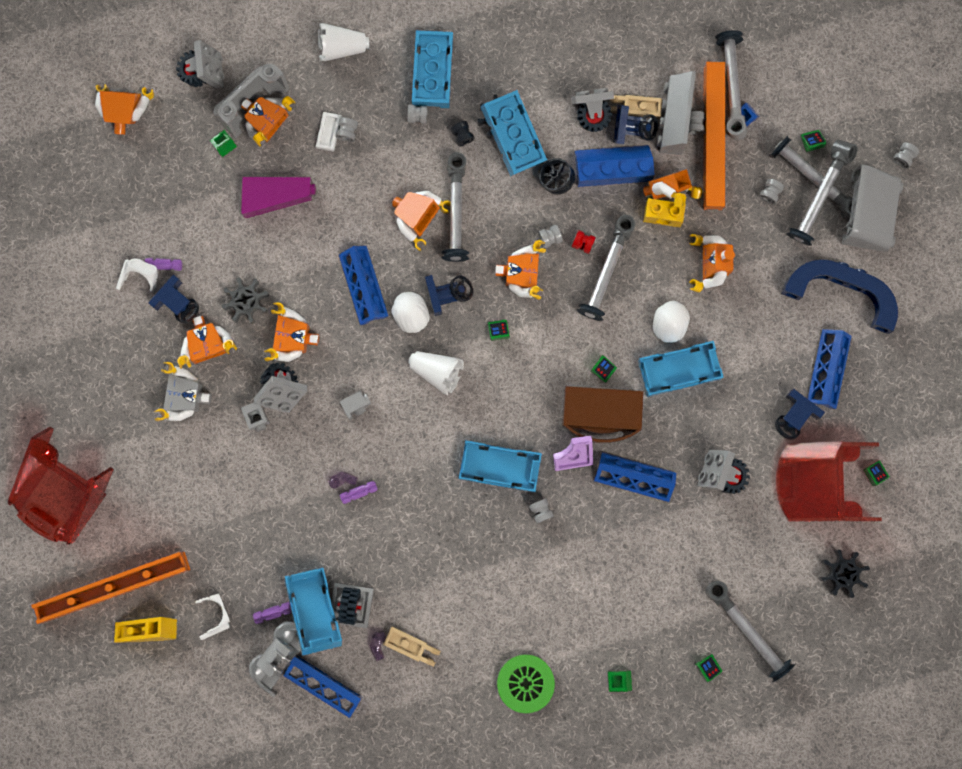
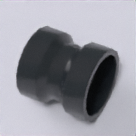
(462, 133)

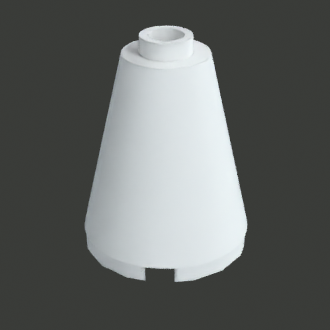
(340, 42)
(437, 370)

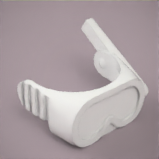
(147, 270)
(224, 624)

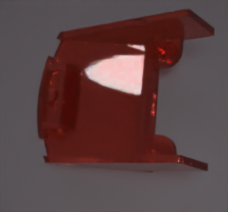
(813, 482)
(52, 496)

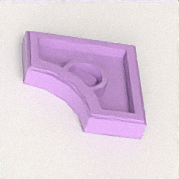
(576, 455)

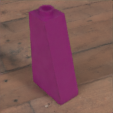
(274, 193)

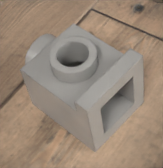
(355, 404)
(250, 411)

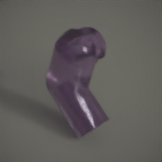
(341, 478)
(375, 645)

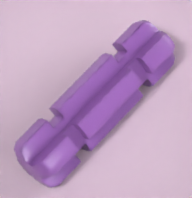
(165, 264)
(358, 492)
(272, 613)

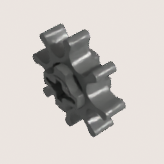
(253, 301)

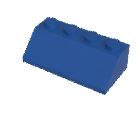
(614, 166)

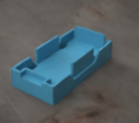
(432, 68)
(513, 133)
(680, 369)
(500, 466)
(312, 611)

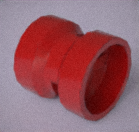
(583, 242)

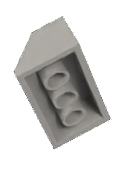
(676, 113)

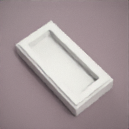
(327, 132)

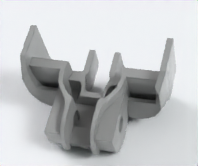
(264, 667)

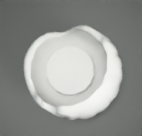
(410, 312)
(671, 321)

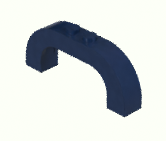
(856, 279)

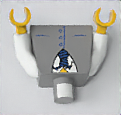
(182, 395)

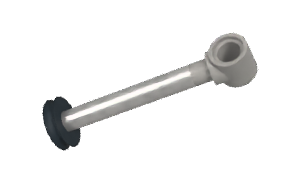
(729, 40)

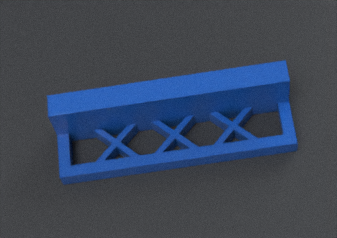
(366, 282)
(834, 368)
(637, 473)
(326, 680)

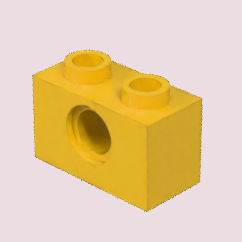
(663, 213)

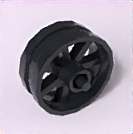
(557, 176)

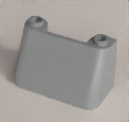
(264, 77)
(873, 209)

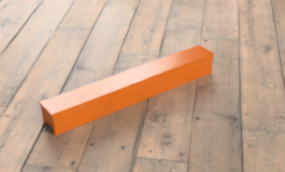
(714, 136)
(111, 587)

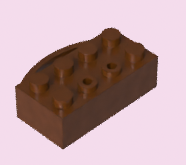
(602, 412)

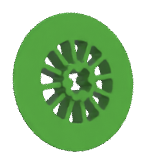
(547, 687)

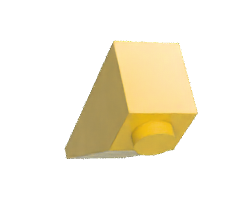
(146, 630)

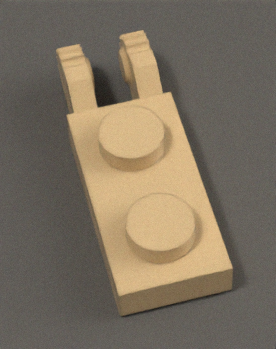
(639, 105)
(409, 645)

